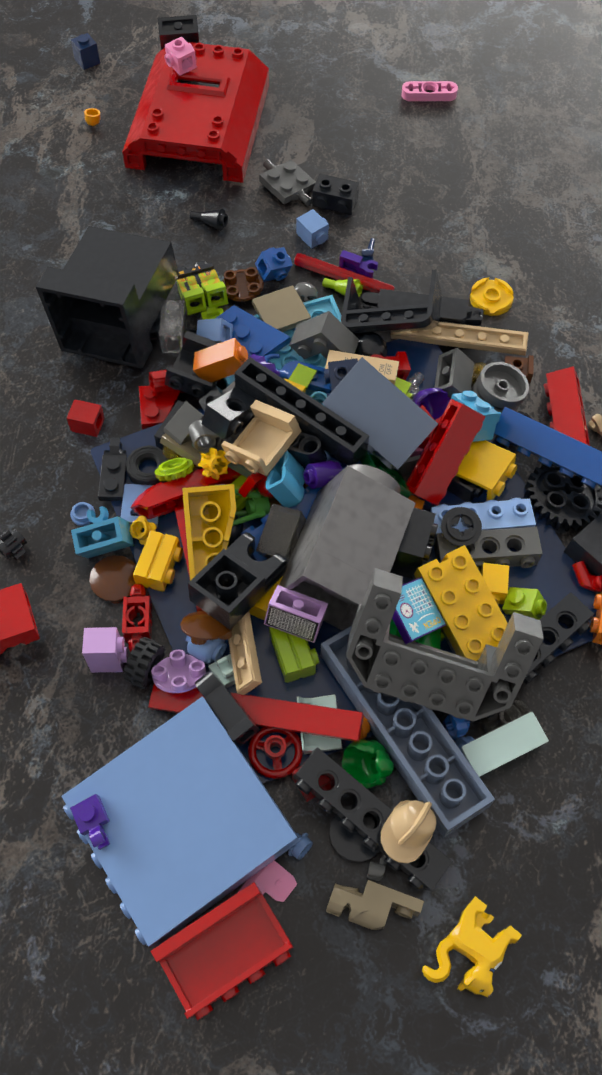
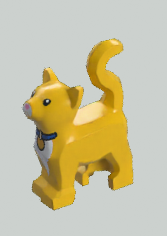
(477, 946)

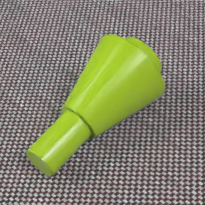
(340, 285)

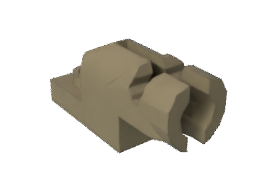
(372, 906)

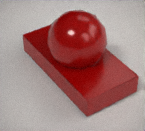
(254, 482)

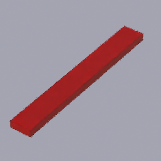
(275, 713)

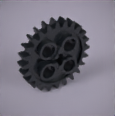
(562, 498)

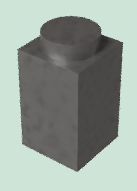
(346, 536)

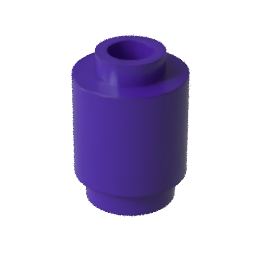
(321, 473)

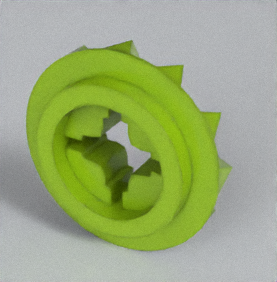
(174, 469)

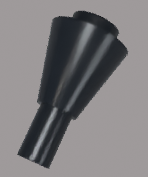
(215, 218)

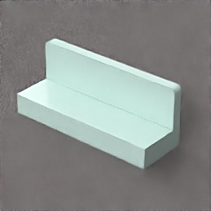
(504, 744)

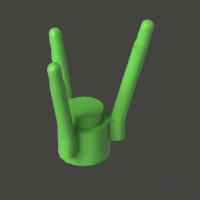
(256, 507)

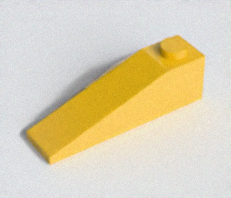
(208, 522)

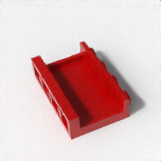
(223, 951)

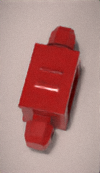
(136, 603)

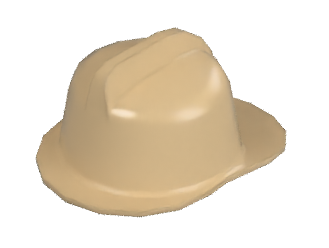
(408, 830)

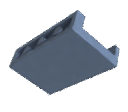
(382, 412)

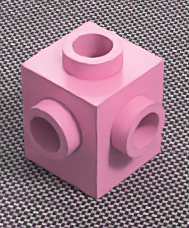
(180, 55)

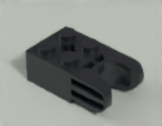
(235, 581)

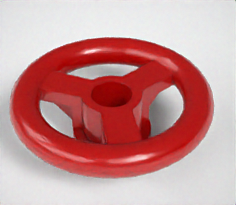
(283, 744)

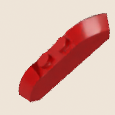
(166, 496)

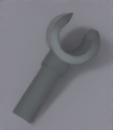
(377, 870)

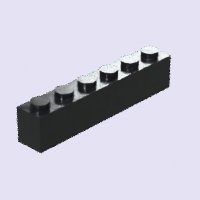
(335, 433)

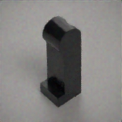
(226, 708)

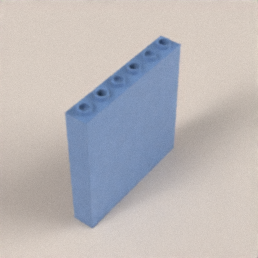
(182, 822)

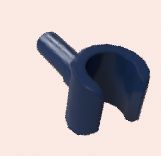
(367, 254)

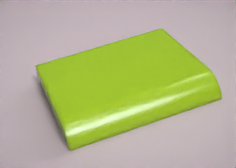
(303, 375)

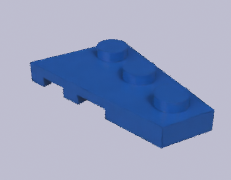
(253, 333)

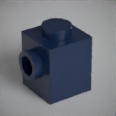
(85, 51)

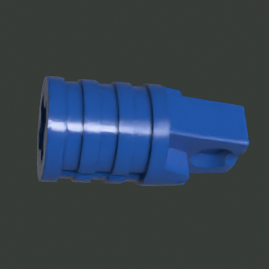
(456, 727)

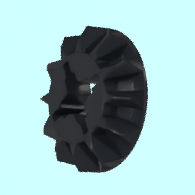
(469, 519)

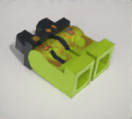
(199, 285)

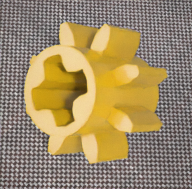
(214, 463)

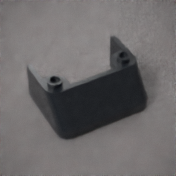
(391, 318)

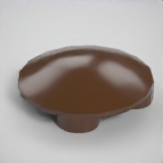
(243, 284)
(113, 578)
(203, 627)

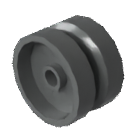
(501, 386)

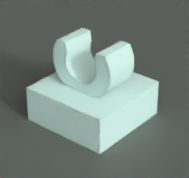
(224, 670)

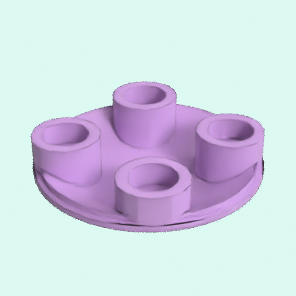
(178, 672)

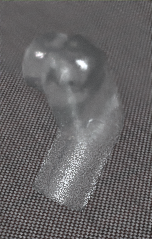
(416, 380)

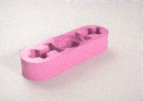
(447, 89)

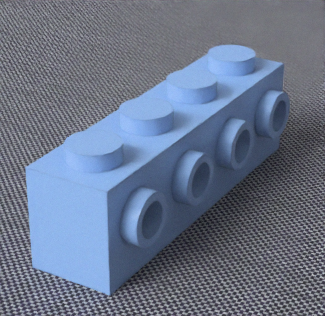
(493, 514)

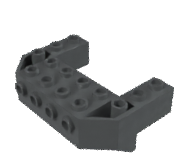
(432, 675)

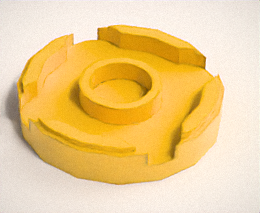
(492, 296)

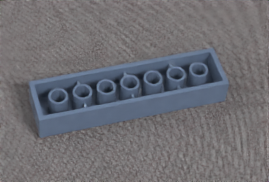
(415, 745)

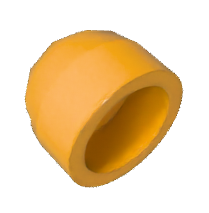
(92, 116)

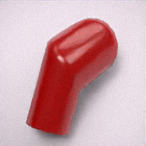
(586, 580)

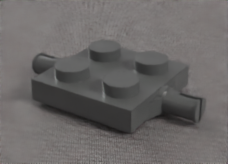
(287, 182)

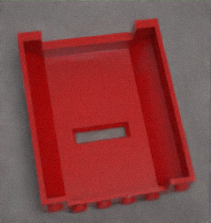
(201, 120)

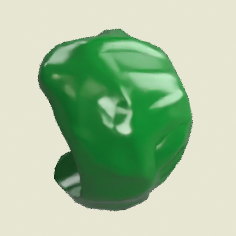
(367, 762)

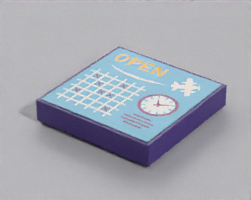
(416, 612)

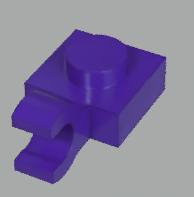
(355, 263)
(90, 818)

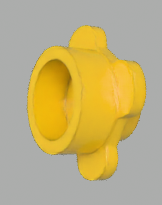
(137, 527)

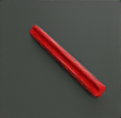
(339, 273)

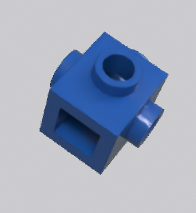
(274, 264)

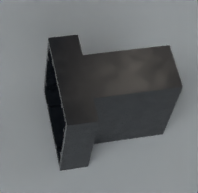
(109, 295)

